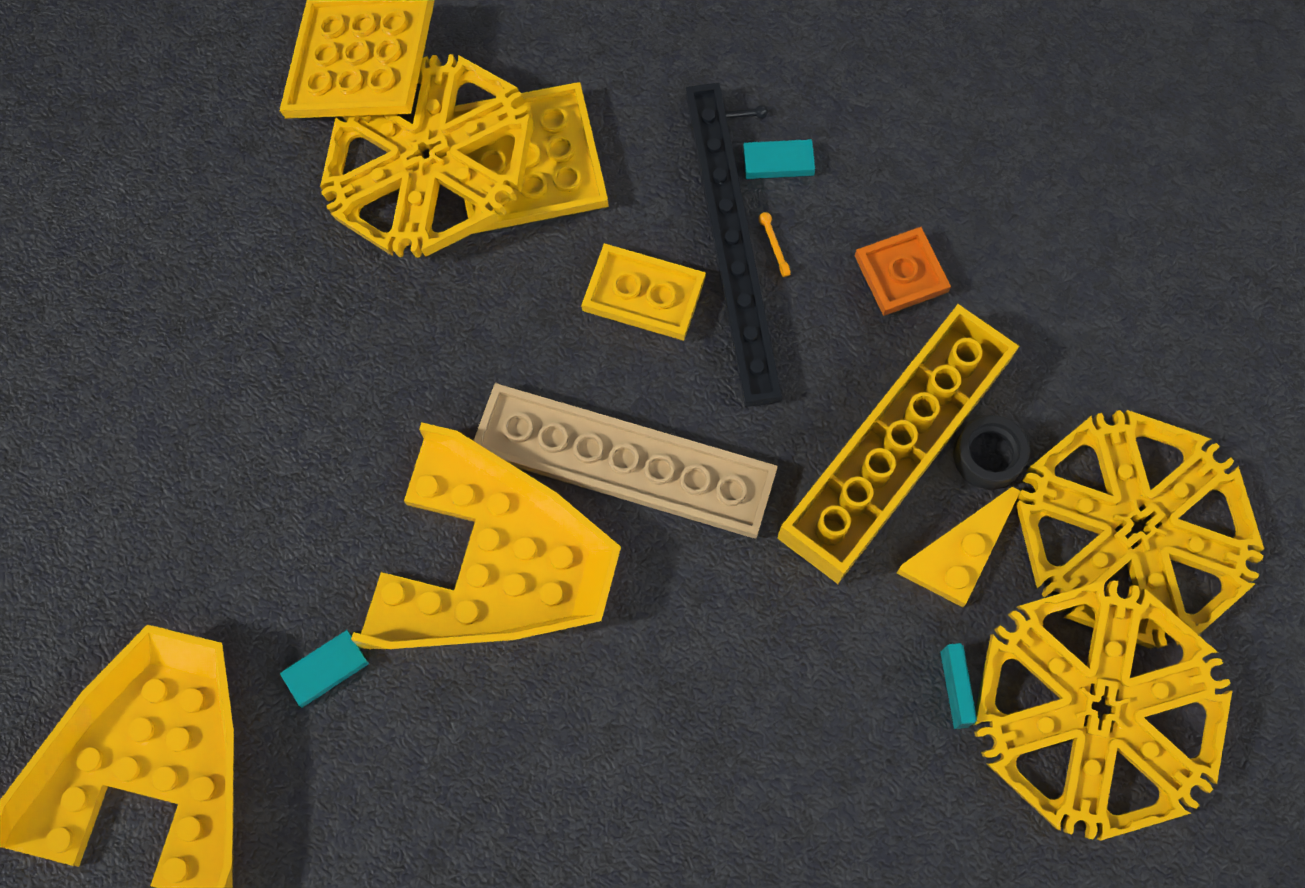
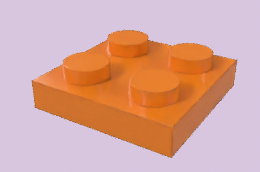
(902, 271)

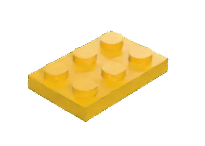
(643, 291)

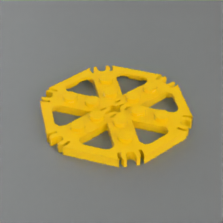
(447, 164)
(1126, 492)
(1123, 729)

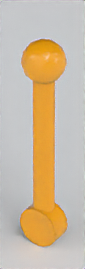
(765, 219)

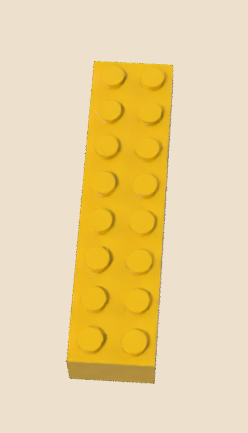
(896, 443)

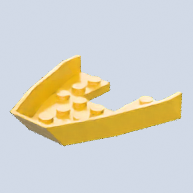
(527, 564)
(148, 727)

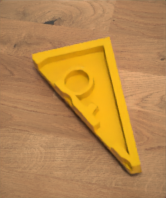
(958, 557)

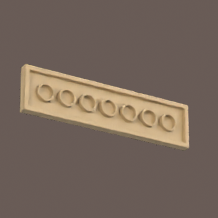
(626, 460)

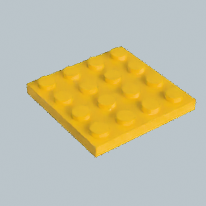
(357, 58)
(561, 161)

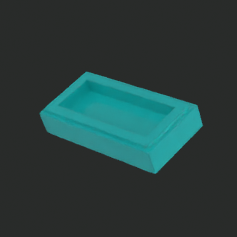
(778, 159)
(324, 668)
(958, 686)

